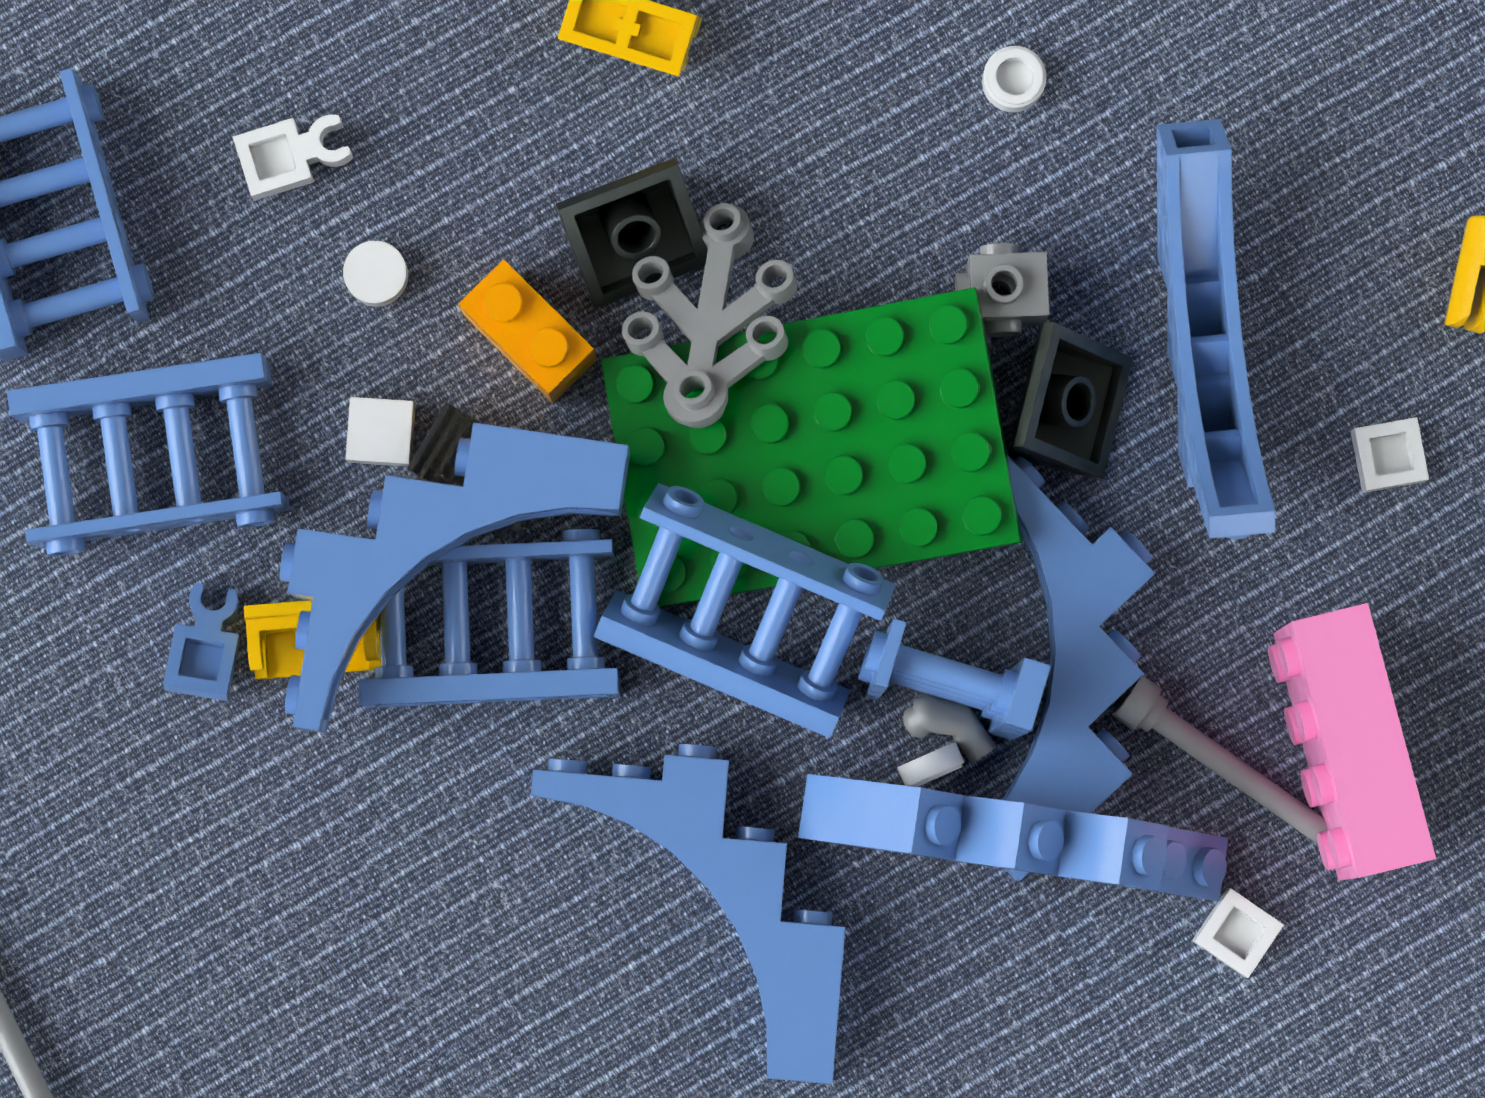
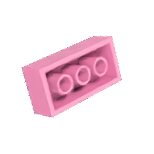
(1351, 743)

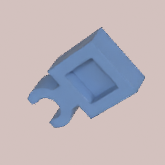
(203, 654)

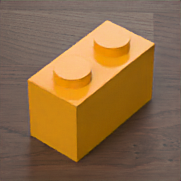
(528, 331)

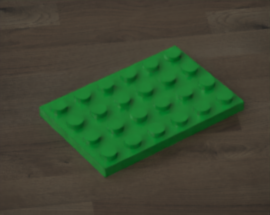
(855, 441)

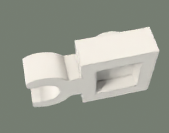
(280, 157)

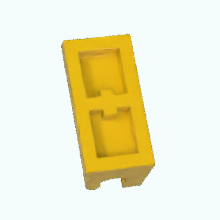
(632, 31)
(272, 641)

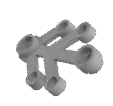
(711, 322)

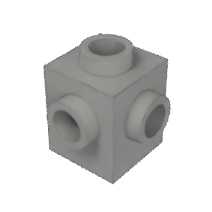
(1024, 278)

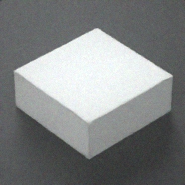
(380, 431)
(1389, 455)
(1237, 932)

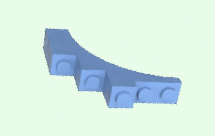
(1205, 332)
(351, 579)
(1088, 669)
(685, 812)
(1013, 836)

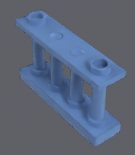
(132, 280)
(111, 403)
(737, 669)
(522, 674)
(1005, 698)

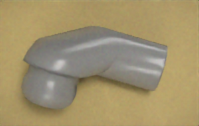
(949, 718)

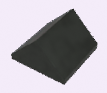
(631, 221)
(1070, 402)

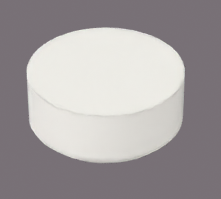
(1014, 79)
(375, 273)
(931, 766)

